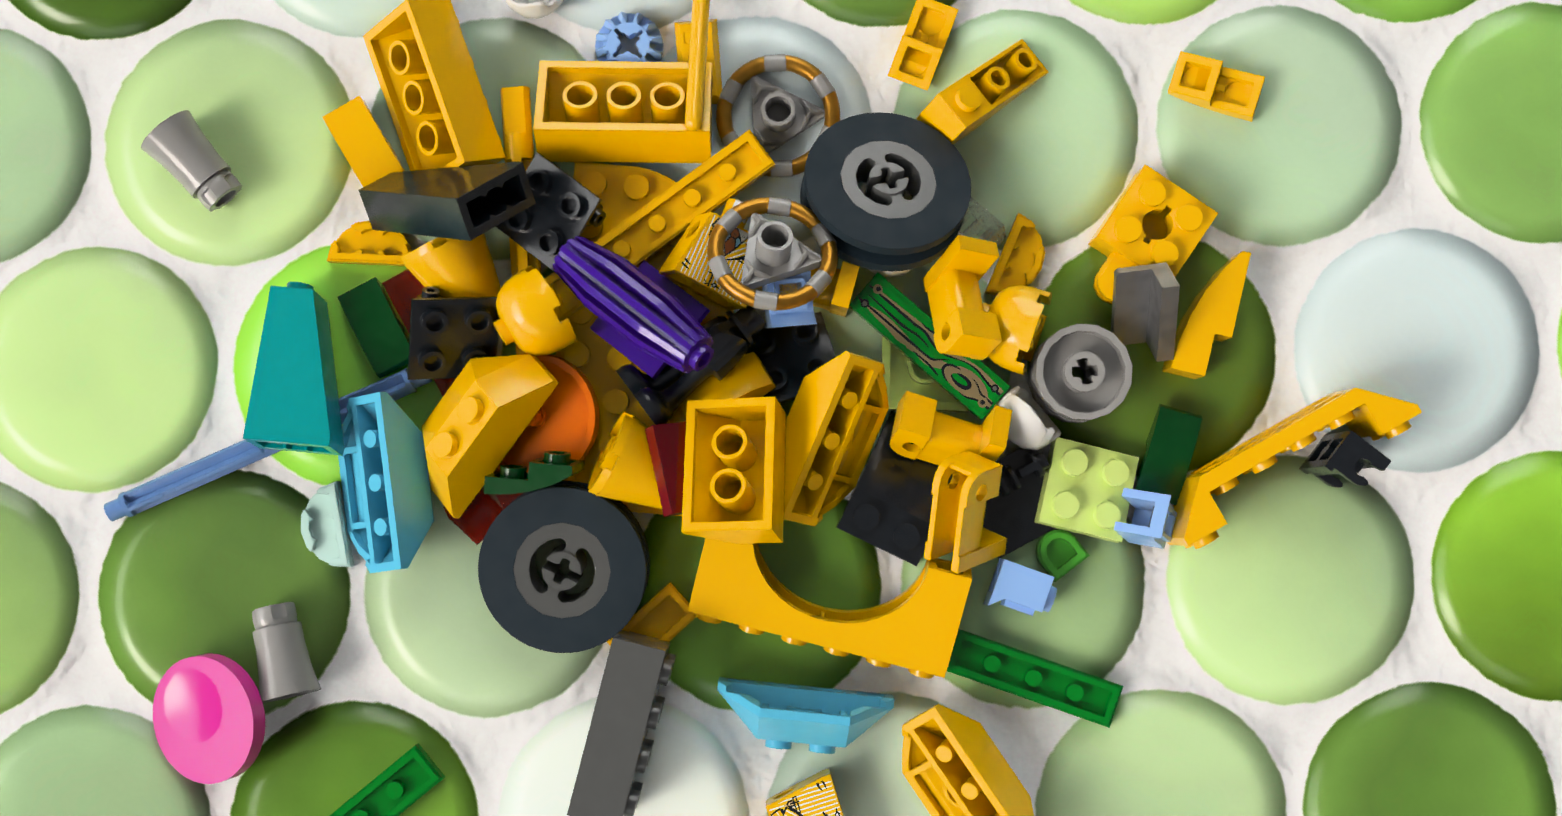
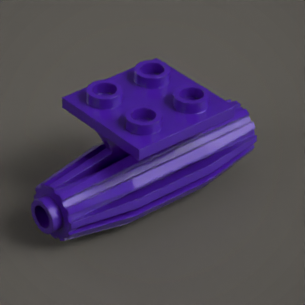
(636, 308)

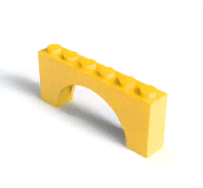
(908, 631)

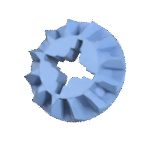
(629, 25)

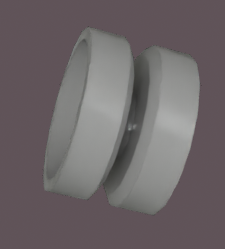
(1105, 370)

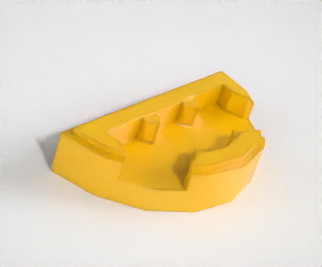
(369, 246)
(1020, 257)

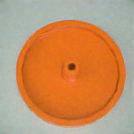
(564, 422)

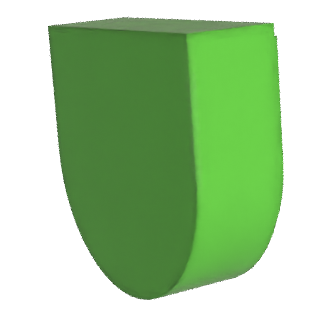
(1059, 553)

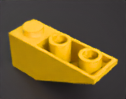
(983, 92)

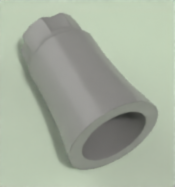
(192, 160)
(282, 654)

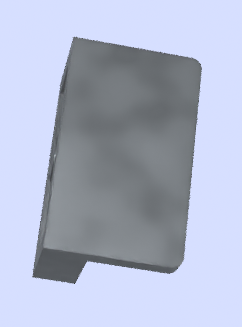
(1146, 308)

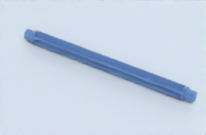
(232, 458)

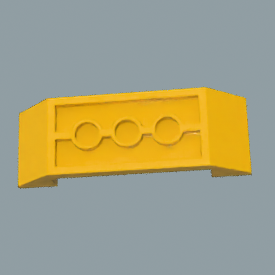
(1361, 410)

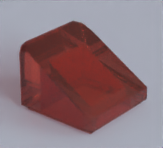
(477, 516)

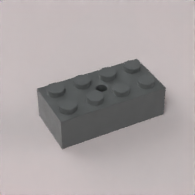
(619, 726)

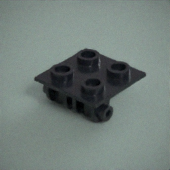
(559, 214)
(449, 333)
(792, 354)
(1015, 508)

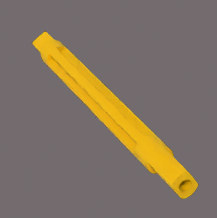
(518, 148)

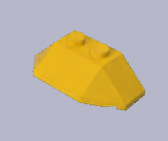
(481, 422)
(831, 434)
(959, 767)

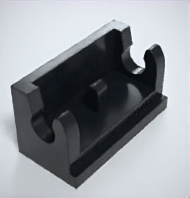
(1344, 455)

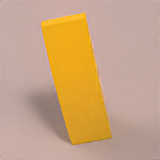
(1208, 319)

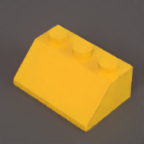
(734, 470)

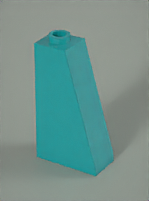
(295, 377)

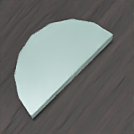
(325, 526)

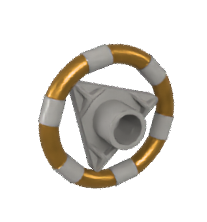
(777, 113)
(772, 254)

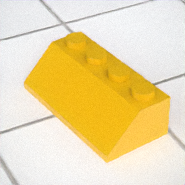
(432, 87)
(619, 112)

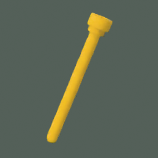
(697, 64)

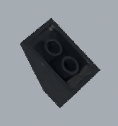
(891, 501)

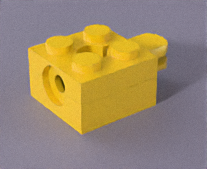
(1147, 226)

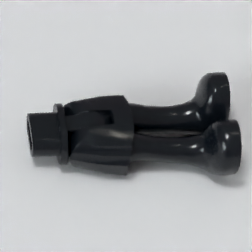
(671, 387)

